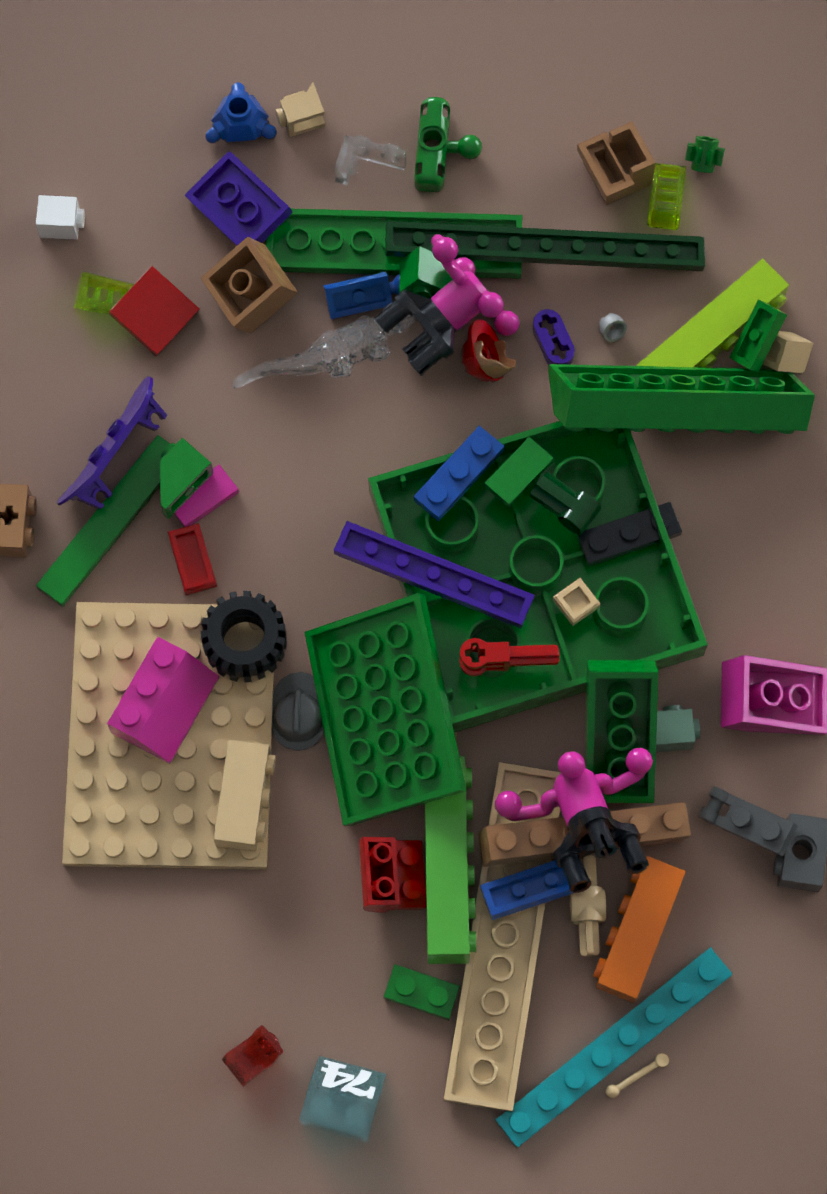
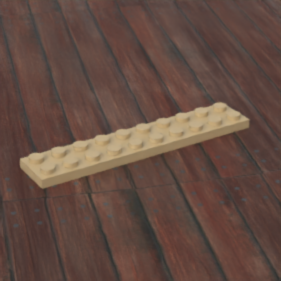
(498, 974)

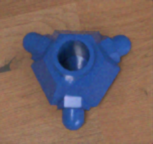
(239, 118)

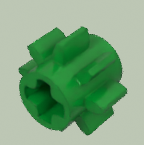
(704, 154)

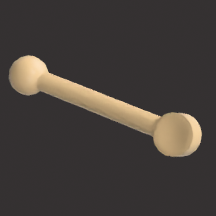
(661, 1061)

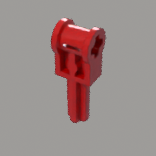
(499, 656)

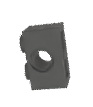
(806, 873)

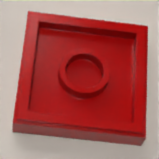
(154, 311)

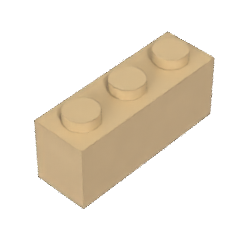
(244, 795)

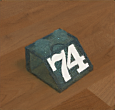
(342, 1099)

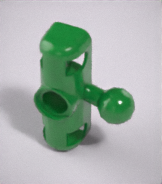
(436, 127)

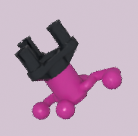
(447, 309)
(586, 815)

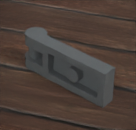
(749, 821)

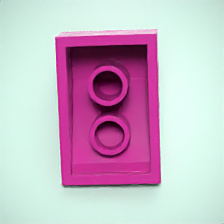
(773, 696)

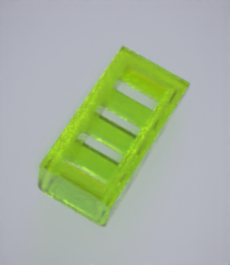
(664, 214)
(98, 282)

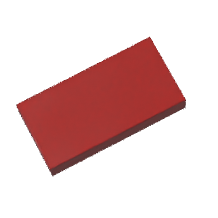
(192, 559)

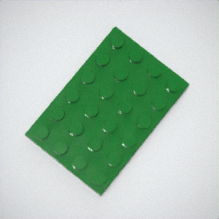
(384, 710)

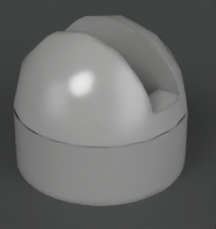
(616, 333)

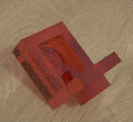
(253, 1055)

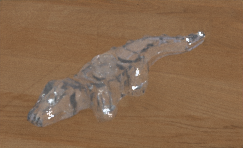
(333, 351)

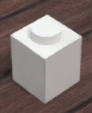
(59, 217)

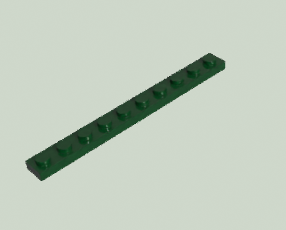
(552, 246)

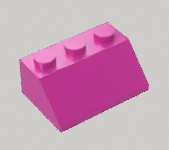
(162, 700)

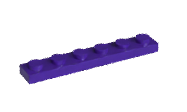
(433, 574)

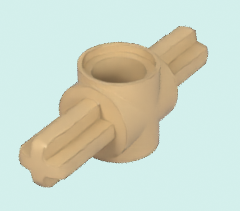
(589, 911)

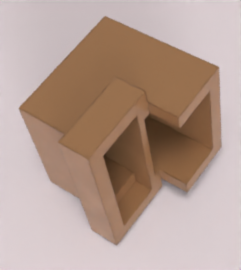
(618, 162)

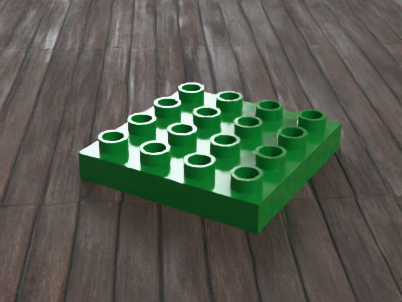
(640, 594)

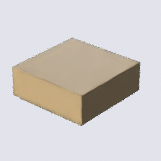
(576, 601)

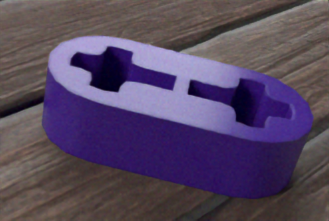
(559, 336)

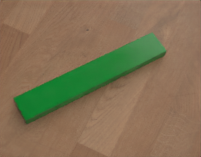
(104, 526)

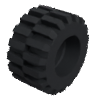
(236, 611)

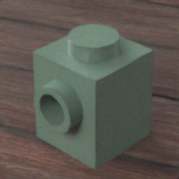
(676, 729)

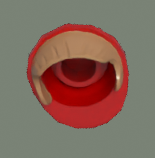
(485, 354)

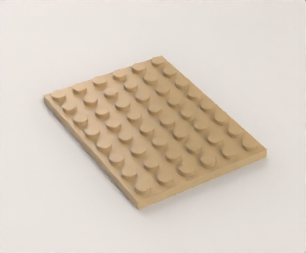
(127, 802)

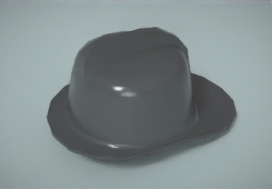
(296, 712)

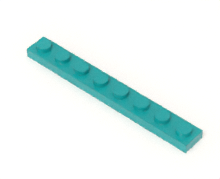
(613, 1047)

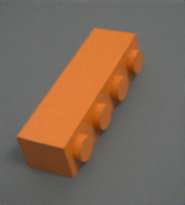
(639, 930)

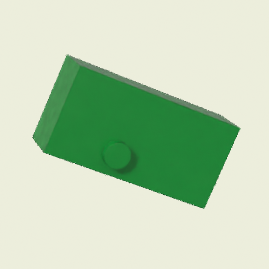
(621, 718)

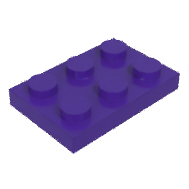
(238, 201)

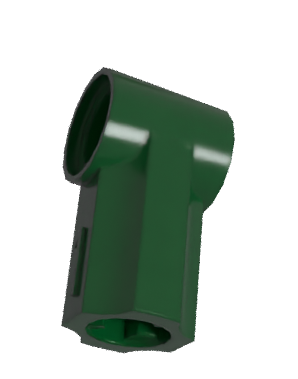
(572, 508)

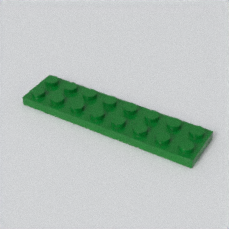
(357, 239)

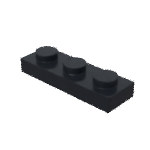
(626, 535)

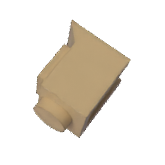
(301, 112)

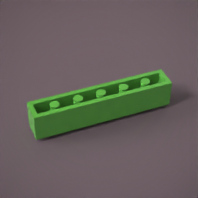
(449, 877)

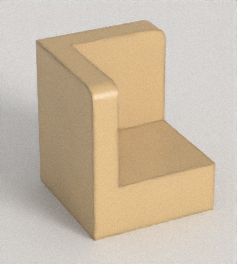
(789, 353)

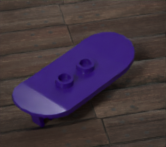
(139, 412)

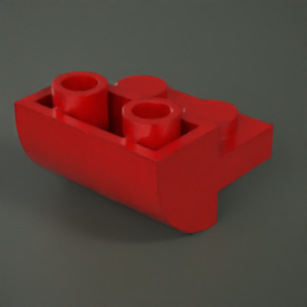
(392, 874)

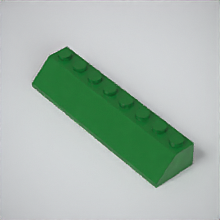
(678, 398)

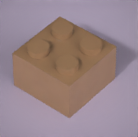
(249, 285)

